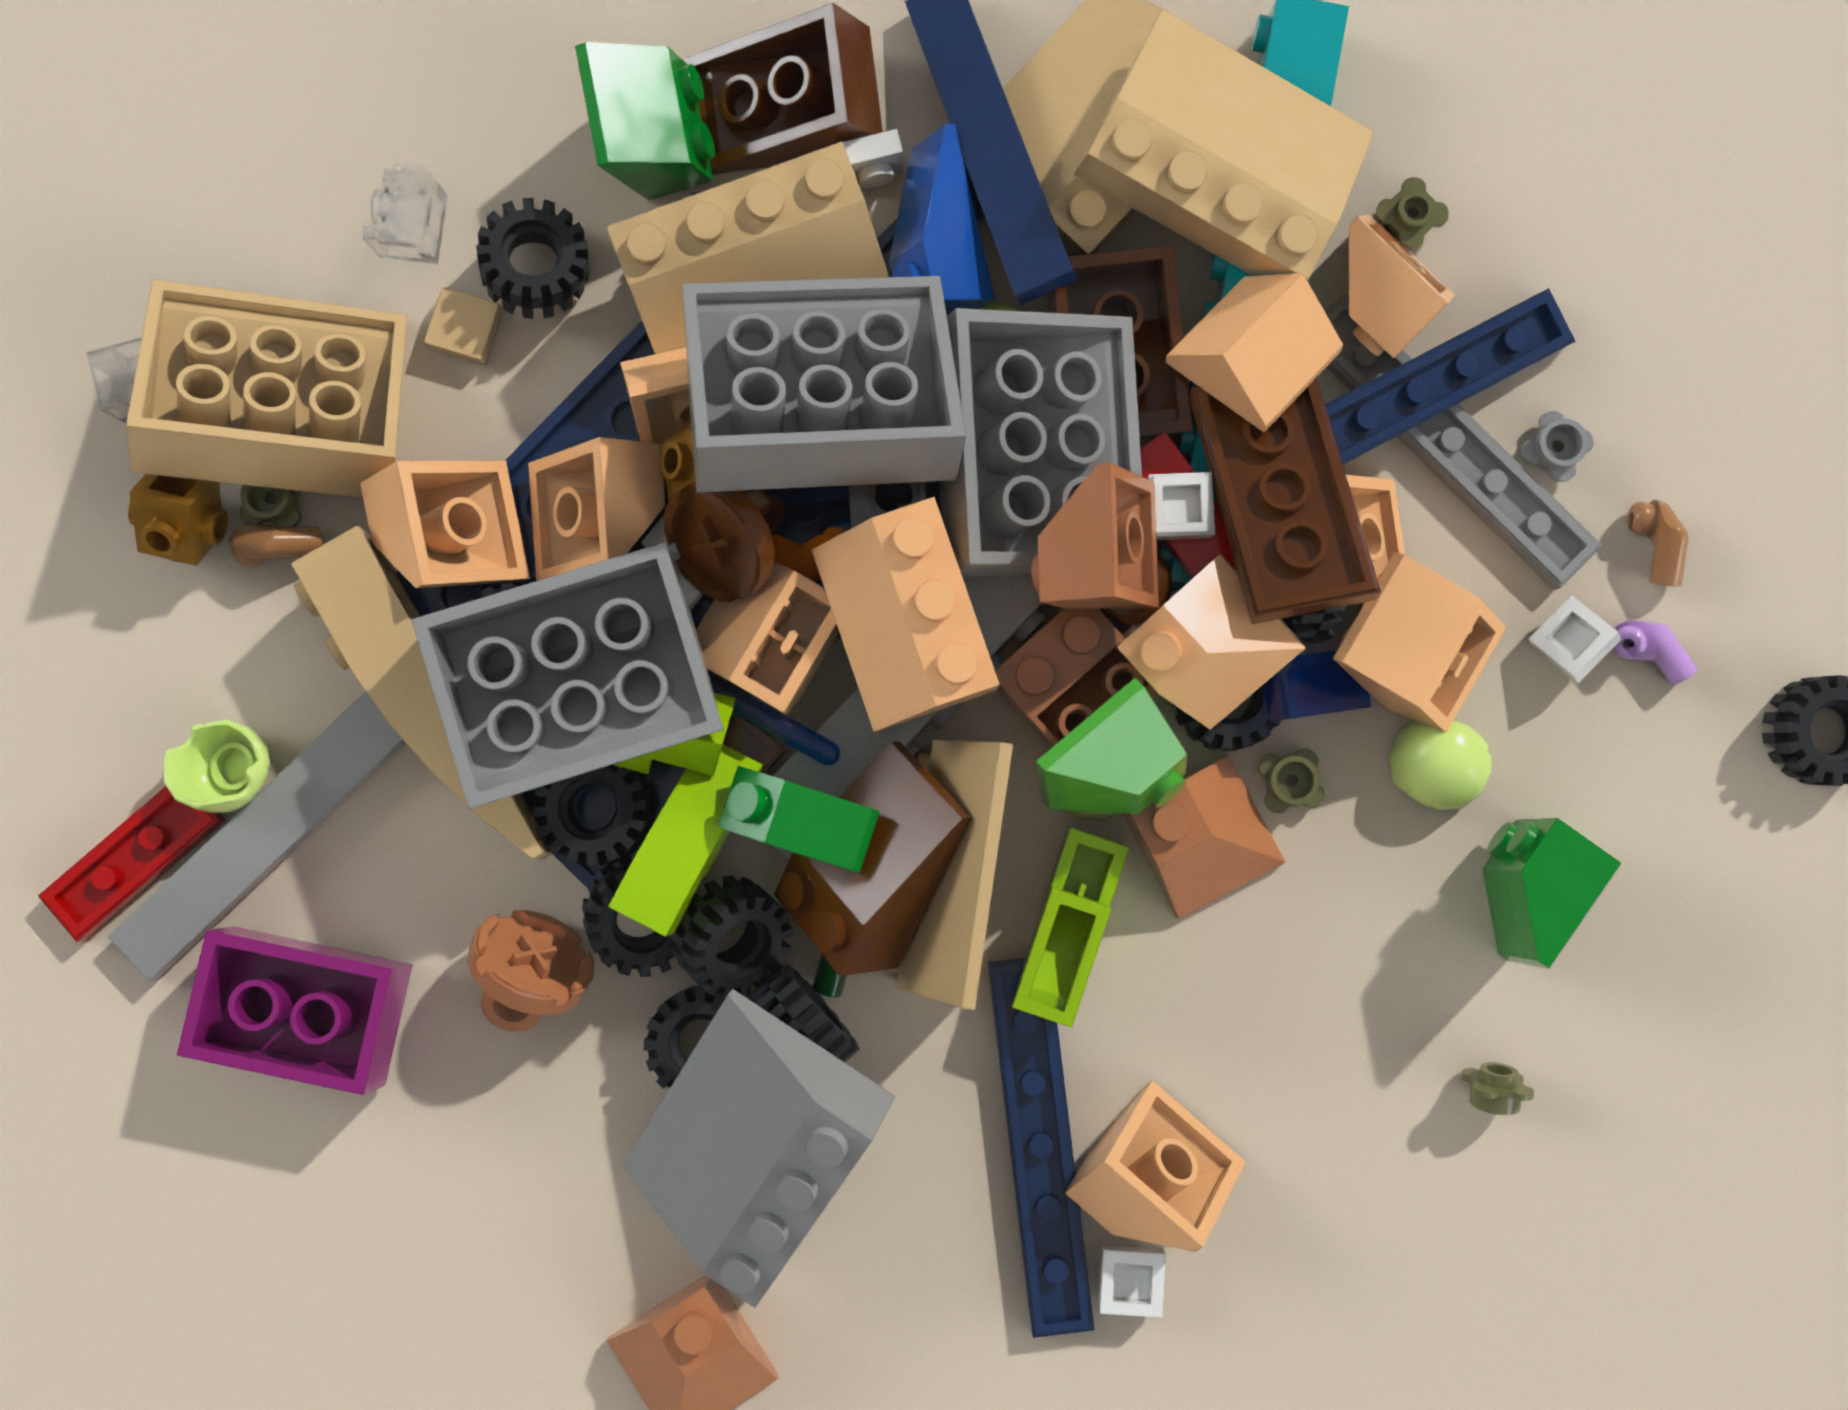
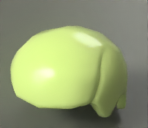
(1439, 766)
(217, 767)

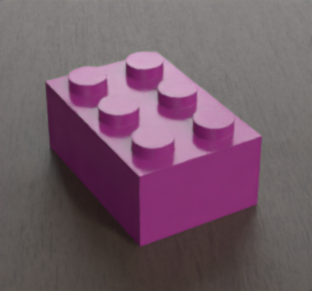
(294, 1009)

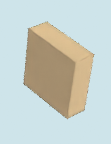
(463, 325)

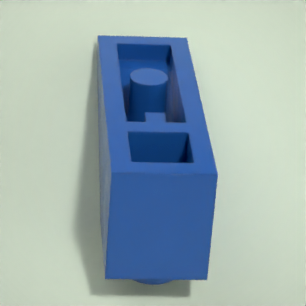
(939, 224)

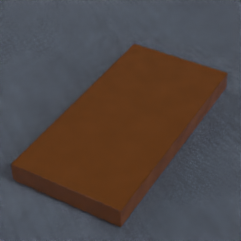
(1286, 508)

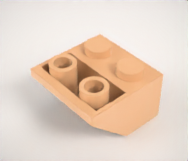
(770, 639)
(1419, 643)

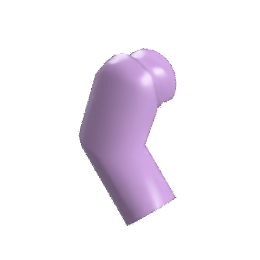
(1655, 643)

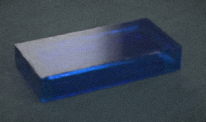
(1313, 687)

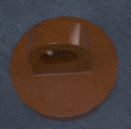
(724, 539)

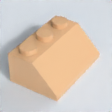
(905, 615)

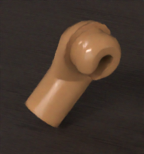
(1667, 536)
(257, 542)

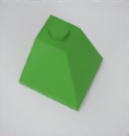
(1115, 759)

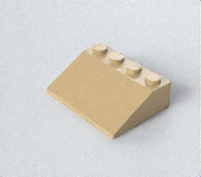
(1061, 104)
(1226, 152)
(769, 226)
(265, 390)
(950, 940)

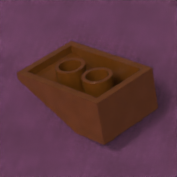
(789, 89)
(1145, 288)
(871, 916)

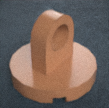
(528, 968)

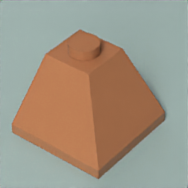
(1101, 545)
(1205, 838)
(693, 1352)

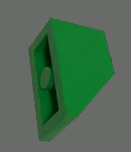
(798, 819)

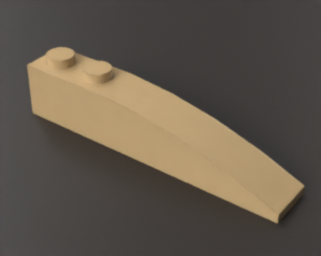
(375, 638)

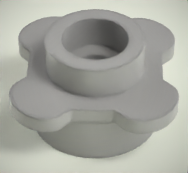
(1572, 437)

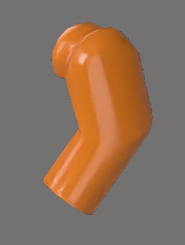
(800, 556)

